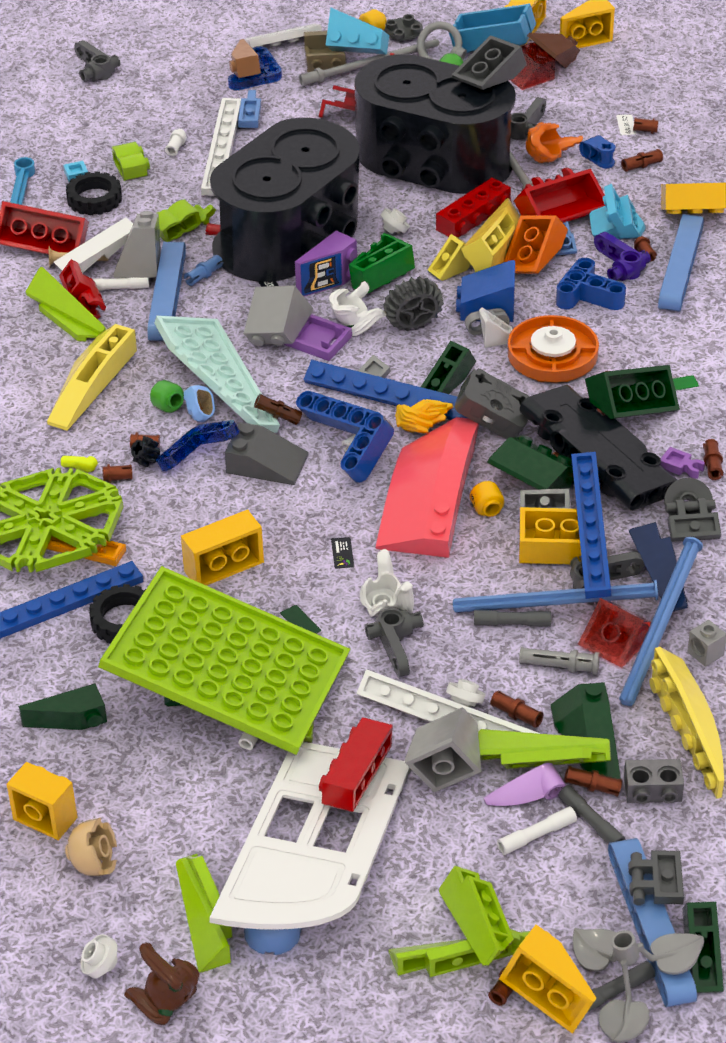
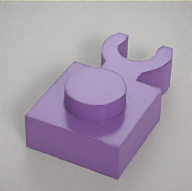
(679, 462)

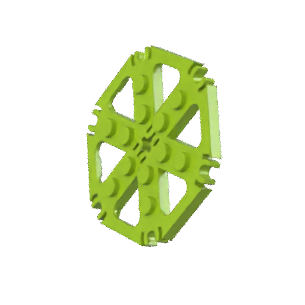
(55, 517)

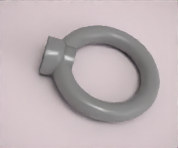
(457, 49)

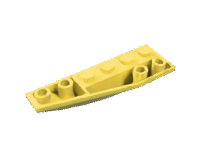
(493, 238)
(92, 374)
(689, 715)

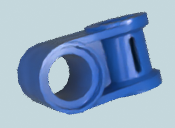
(598, 151)

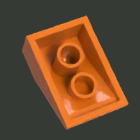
(535, 243)

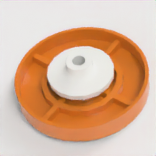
(553, 348)

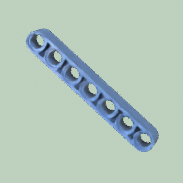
(681, 262)
(167, 285)
(650, 923)

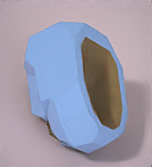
(199, 402)

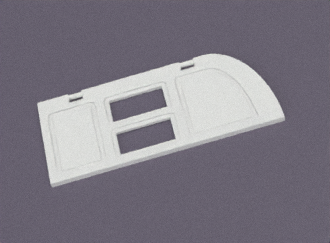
(299, 884)

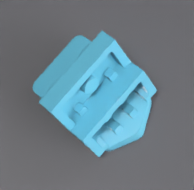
(616, 217)

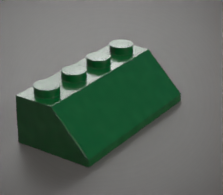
(633, 391)

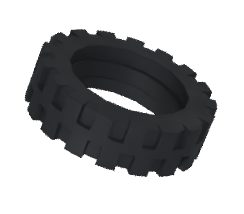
(94, 205)
(106, 601)

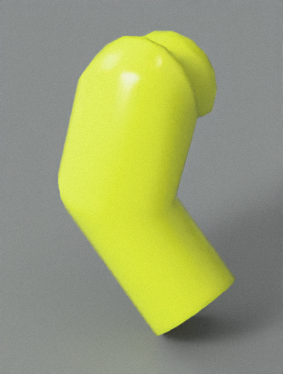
(82, 463)

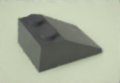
(491, 64)
(264, 455)

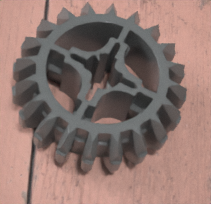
(413, 303)

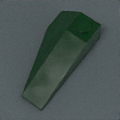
(587, 713)

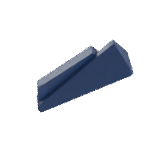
(657, 557)

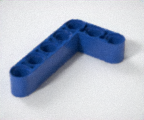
(369, 426)

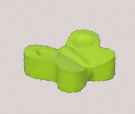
(205, 213)

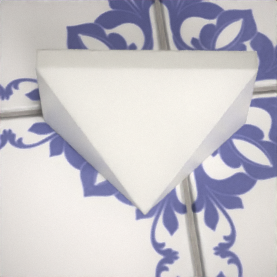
(494, 329)

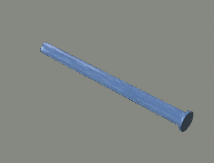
(548, 598)
(660, 620)

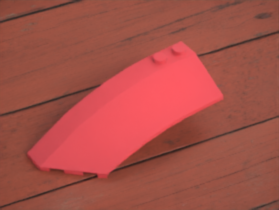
(428, 490)

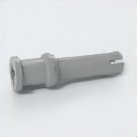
(573, 661)

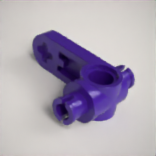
(627, 261)

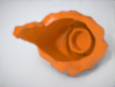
(545, 143)

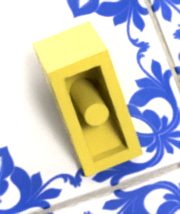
(449, 260)

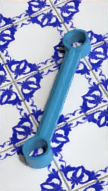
(24, 168)

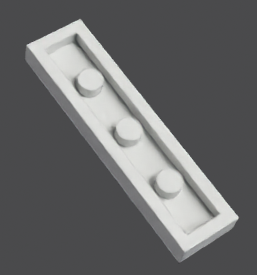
(276, 37)

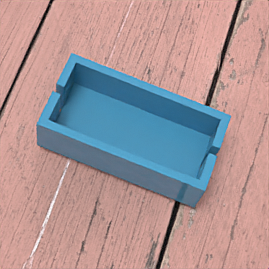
(505, 23)

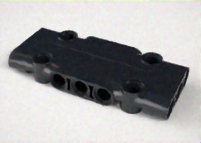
(622, 459)

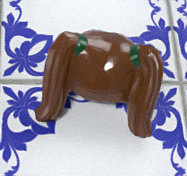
(165, 986)

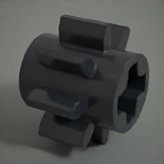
(145, 451)

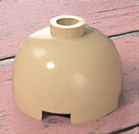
(89, 844)

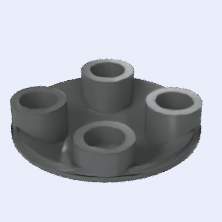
(403, 28)

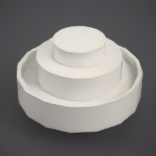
(394, 221)
(465, 692)
(99, 956)

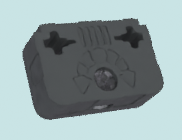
(492, 404)

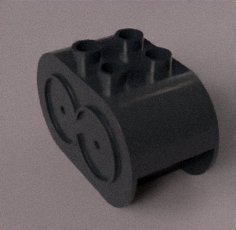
(431, 127)
(285, 197)

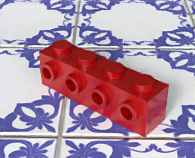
(472, 208)
(356, 764)

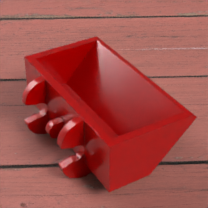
(564, 196)

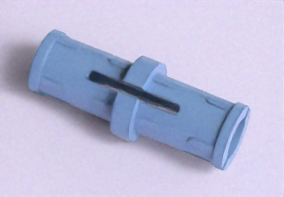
(203, 270)

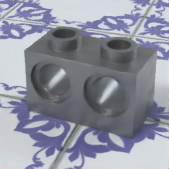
(653, 781)

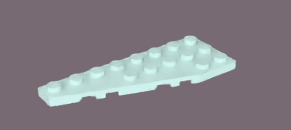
(212, 357)

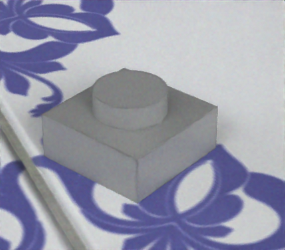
(375, 367)

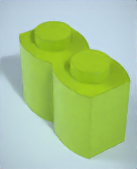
(130, 160)
(178, 219)

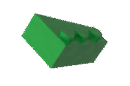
(382, 263)

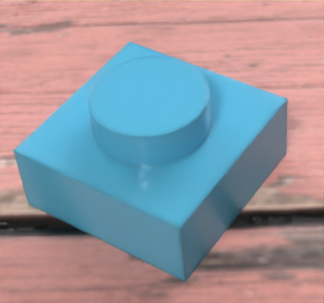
(73, 169)

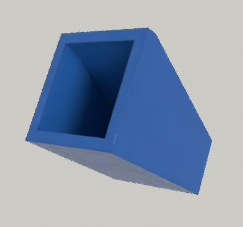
(488, 289)

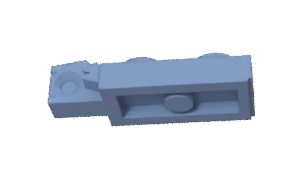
(249, 111)

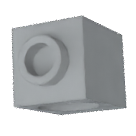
(707, 643)

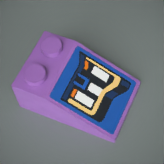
(326, 264)

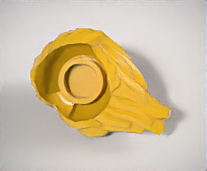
(421, 415)

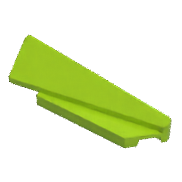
(63, 307)
(535, 749)
(199, 899)
(477, 913)
(444, 956)

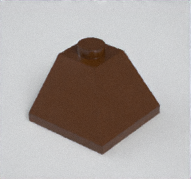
(557, 46)

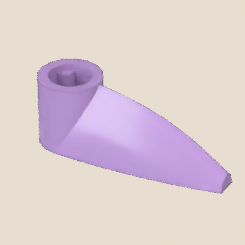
(531, 786)

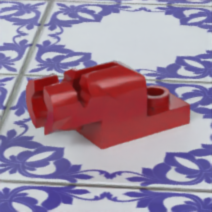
(82, 288)

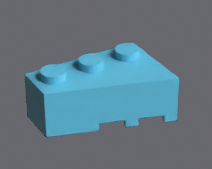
(354, 35)

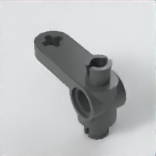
(98, 64)
(524, 121)
(618, 566)
(391, 628)

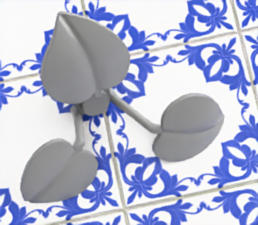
(597, 947)

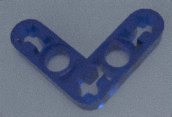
(269, 70)
(194, 438)

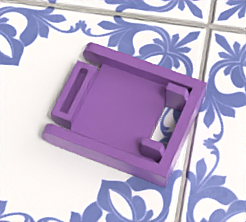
(318, 335)

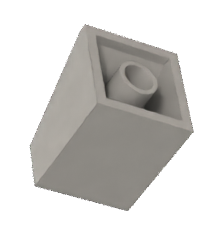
(142, 248)
(276, 315)
(445, 750)

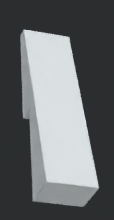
(102, 244)

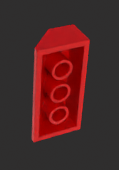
(39, 228)

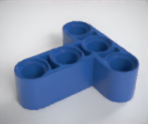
(585, 285)

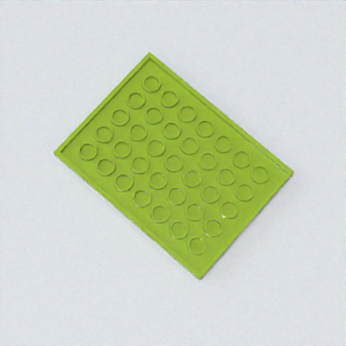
(226, 659)

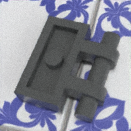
(700, 525)
(666, 877)

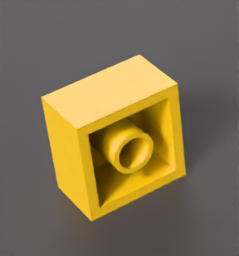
(42, 800)

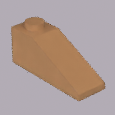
(244, 60)

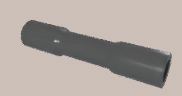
(528, 618)
(580, 806)
(637, 976)

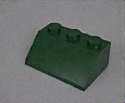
(533, 464)

